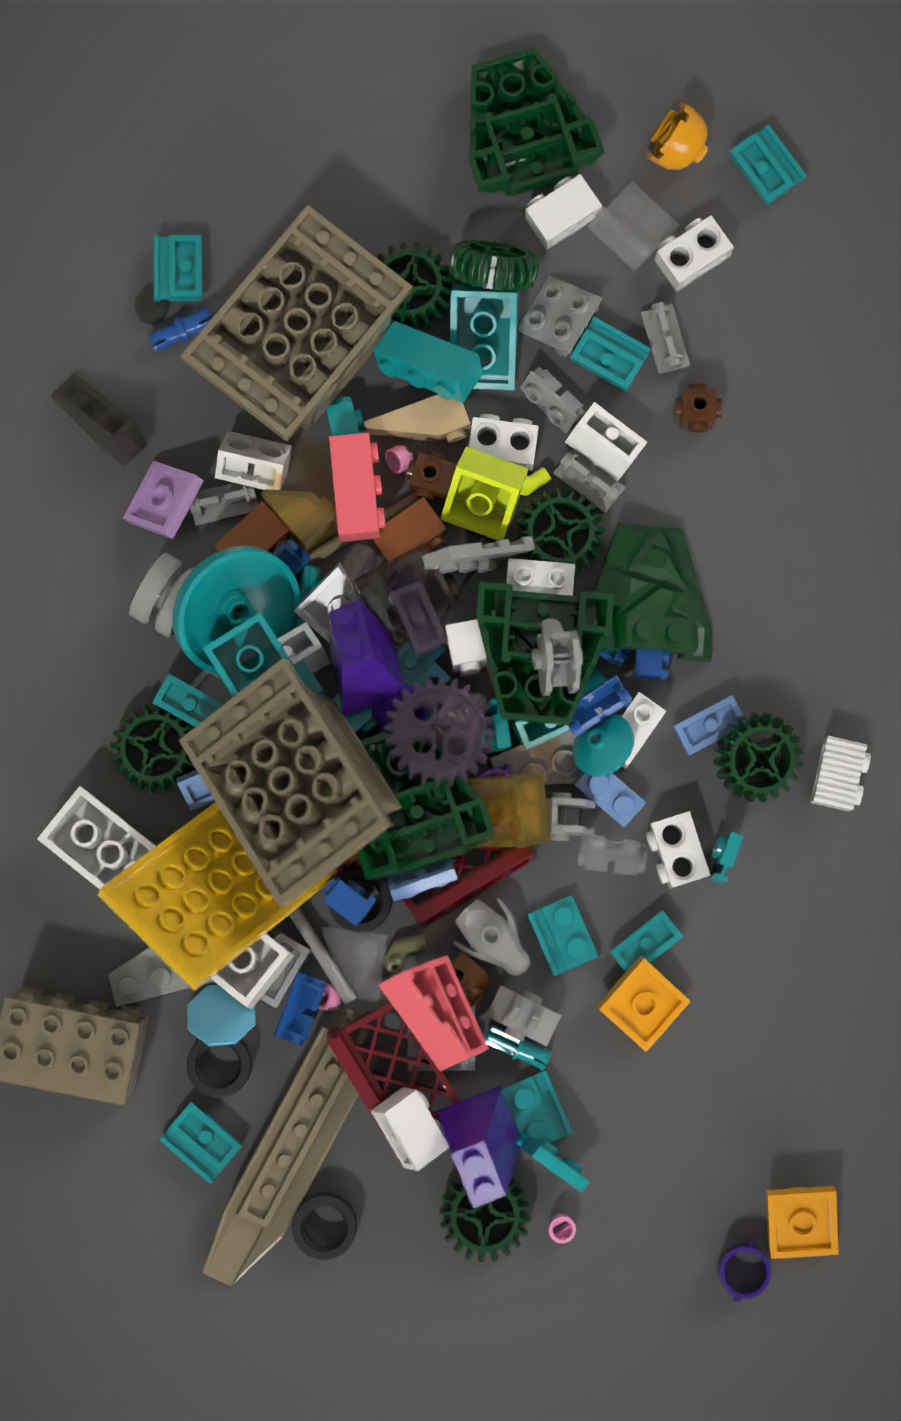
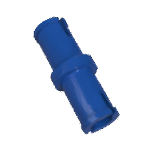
(180, 329)

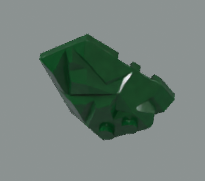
(526, 126)
(654, 594)
(510, 631)
(432, 820)

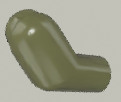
(400, 950)

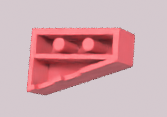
(356, 487)
(436, 1012)

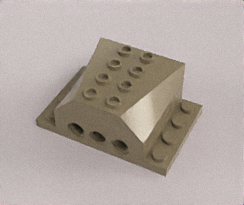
(299, 325)
(290, 780)

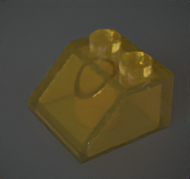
(304, 514)
(515, 808)

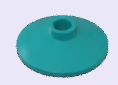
(609, 752)

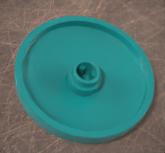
(229, 591)

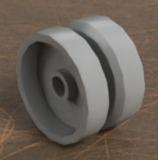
(158, 594)

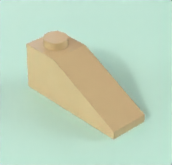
(426, 420)

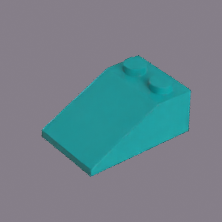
(487, 325)
(246, 653)

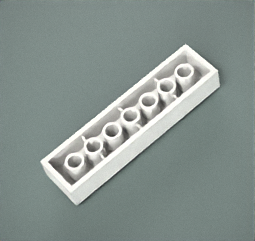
(104, 845)

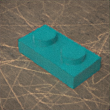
(185, 701)
(647, 941)

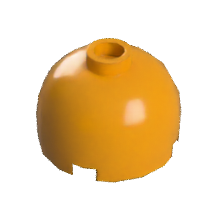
(679, 139)

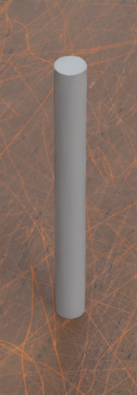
(323, 956)

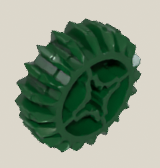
(494, 265)
(421, 287)
(573, 527)
(150, 763)
(748, 764)
(483, 1245)

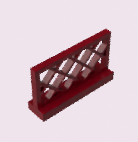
(470, 884)
(358, 1068)

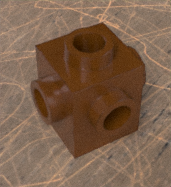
(694, 419)
(434, 464)
(471, 978)

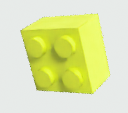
(484, 493)

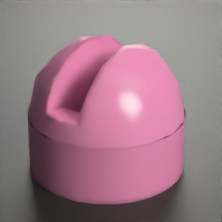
(398, 458)
(330, 1000)
(563, 1233)

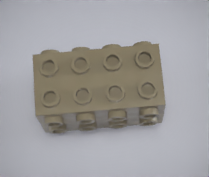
(71, 1045)

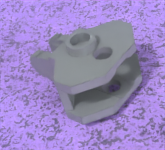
(557, 658)
(564, 816)
(523, 1015)

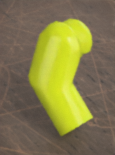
(535, 481)

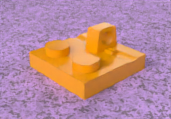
(643, 1003)
(802, 1222)

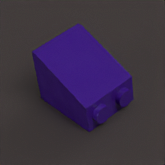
(362, 658)
(482, 1143)

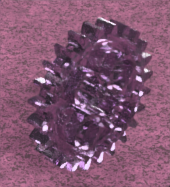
(409, 729)

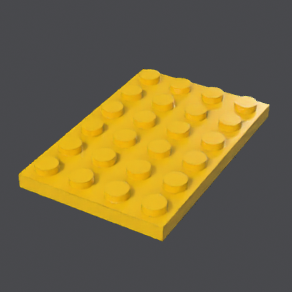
(198, 898)

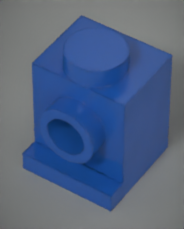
(649, 665)
(348, 900)

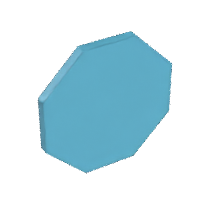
(218, 1017)

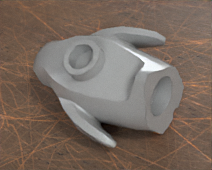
(492, 937)

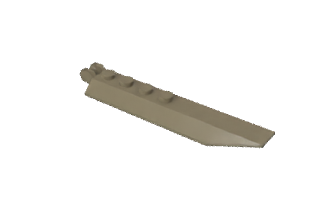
(285, 1159)

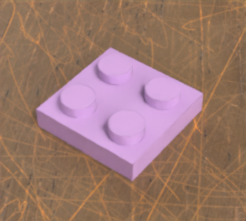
(163, 499)

